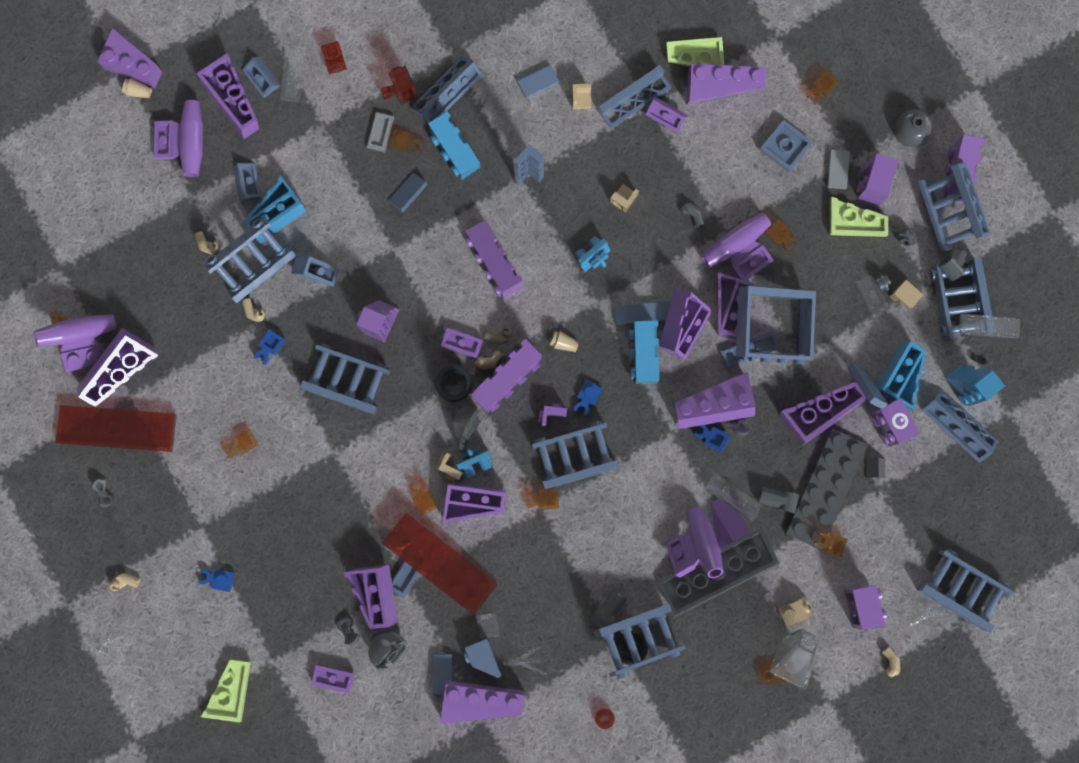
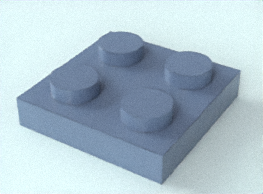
(786, 146)

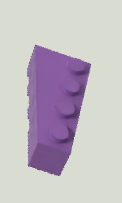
(720, 81)
(225, 89)
(493, 259)
(115, 366)
(507, 377)
(717, 404)
(818, 414)
(478, 702)

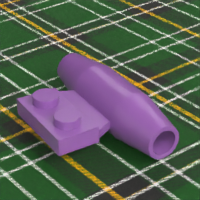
(182, 139)
(741, 248)
(77, 339)
(696, 547)

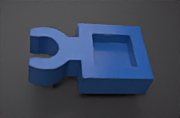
(270, 344)
(588, 394)
(715, 438)
(220, 579)

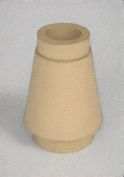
(136, 89)
(563, 342)

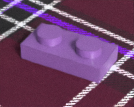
(666, 114)
(462, 343)
(332, 678)

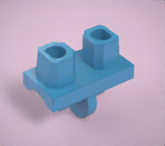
(595, 255)
(483, 459)

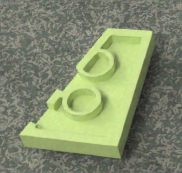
(696, 52)
(855, 221)
(229, 697)

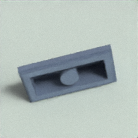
(261, 76)
(247, 182)
(408, 192)

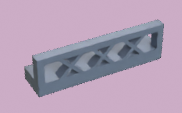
(448, 91)
(629, 92)
(529, 163)
(959, 428)

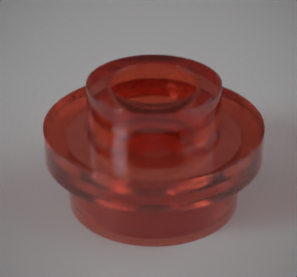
(604, 725)

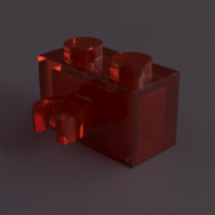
(401, 85)

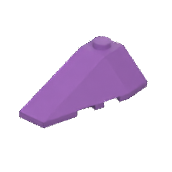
(727, 523)

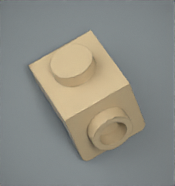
(450, 473)
(796, 611)

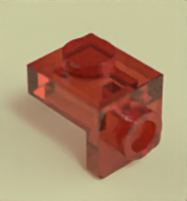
(333, 57)

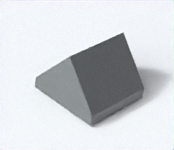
(875, 468)

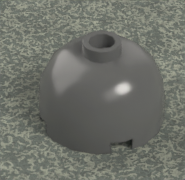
(913, 128)
(385, 648)

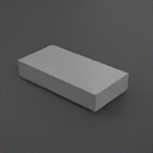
(380, 132)
(838, 169)

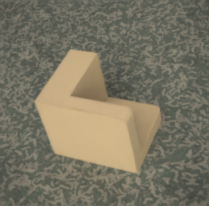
(581, 96)
(624, 197)
(907, 294)

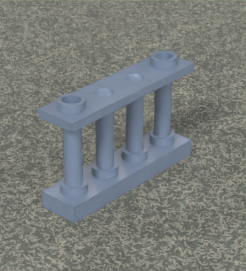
(972, 210)
(260, 274)
(978, 288)
(349, 396)
(570, 474)
(948, 599)
(625, 628)

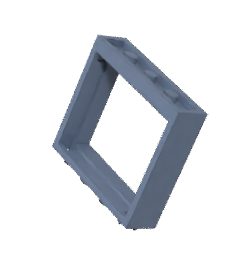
(806, 326)

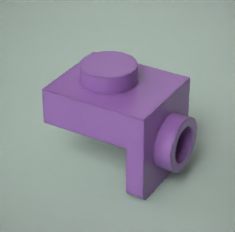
(556, 410)

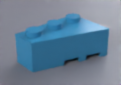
(453, 146)
(278, 207)
(644, 352)
(903, 374)
(974, 385)

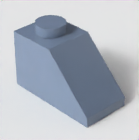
(314, 270)
(482, 657)

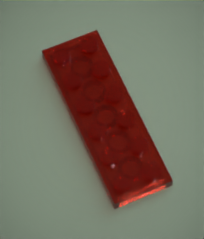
(116, 428)
(439, 563)

